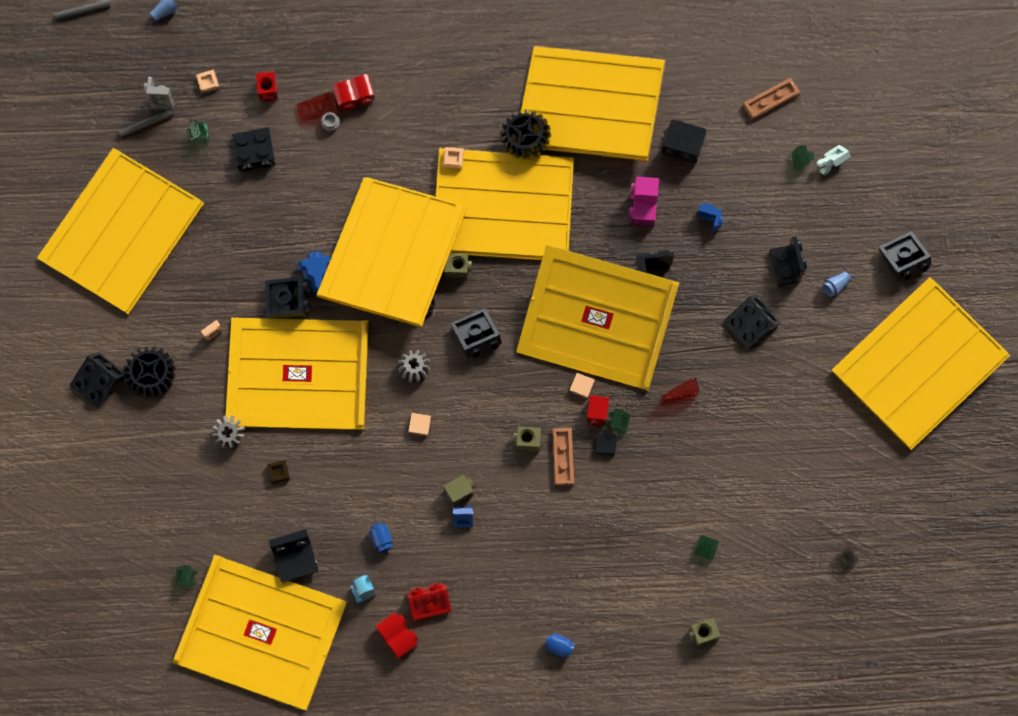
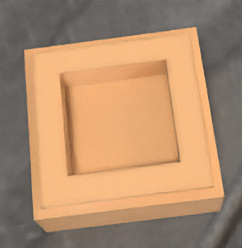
(207, 81)
(453, 158)
(211, 330)
(582, 385)
(419, 424)

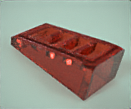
(315, 101)
(683, 391)

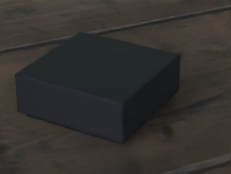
(606, 444)

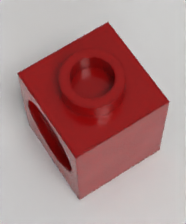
(264, 79)
(597, 410)

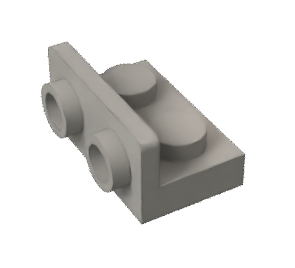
(159, 96)

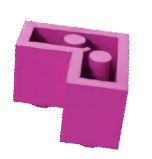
(644, 197)

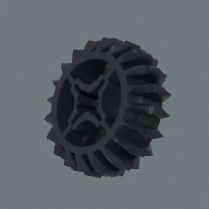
(537, 141)
(155, 366)

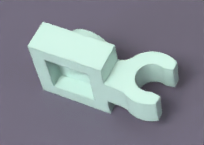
(834, 157)

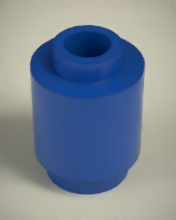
(381, 537)
(559, 645)

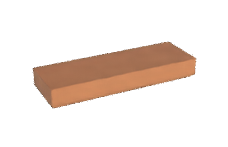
(771, 99)
(563, 456)

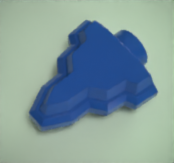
(314, 269)

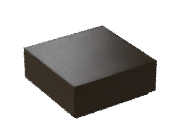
(278, 471)

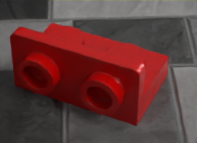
(429, 601)

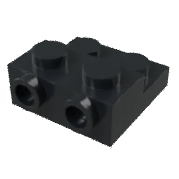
(253, 149)
(905, 256)
(287, 298)
(476, 333)

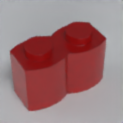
(353, 92)
(396, 635)

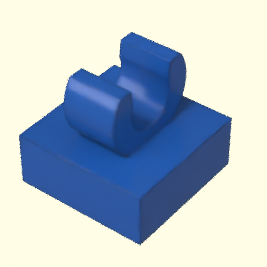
(463, 516)

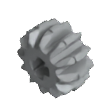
(422, 364)
(223, 426)

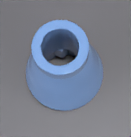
(164, 9)
(835, 284)

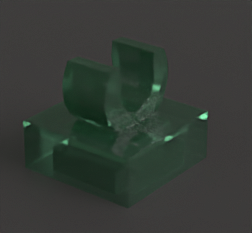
(199, 132)
(801, 157)
(619, 421)
(706, 547)
(182, 576)

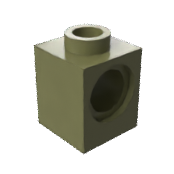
(451, 272)
(535, 434)
(459, 489)
(710, 626)

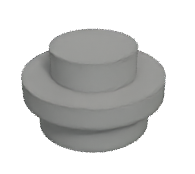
(330, 121)

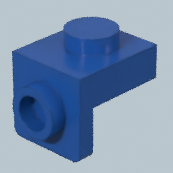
(711, 213)

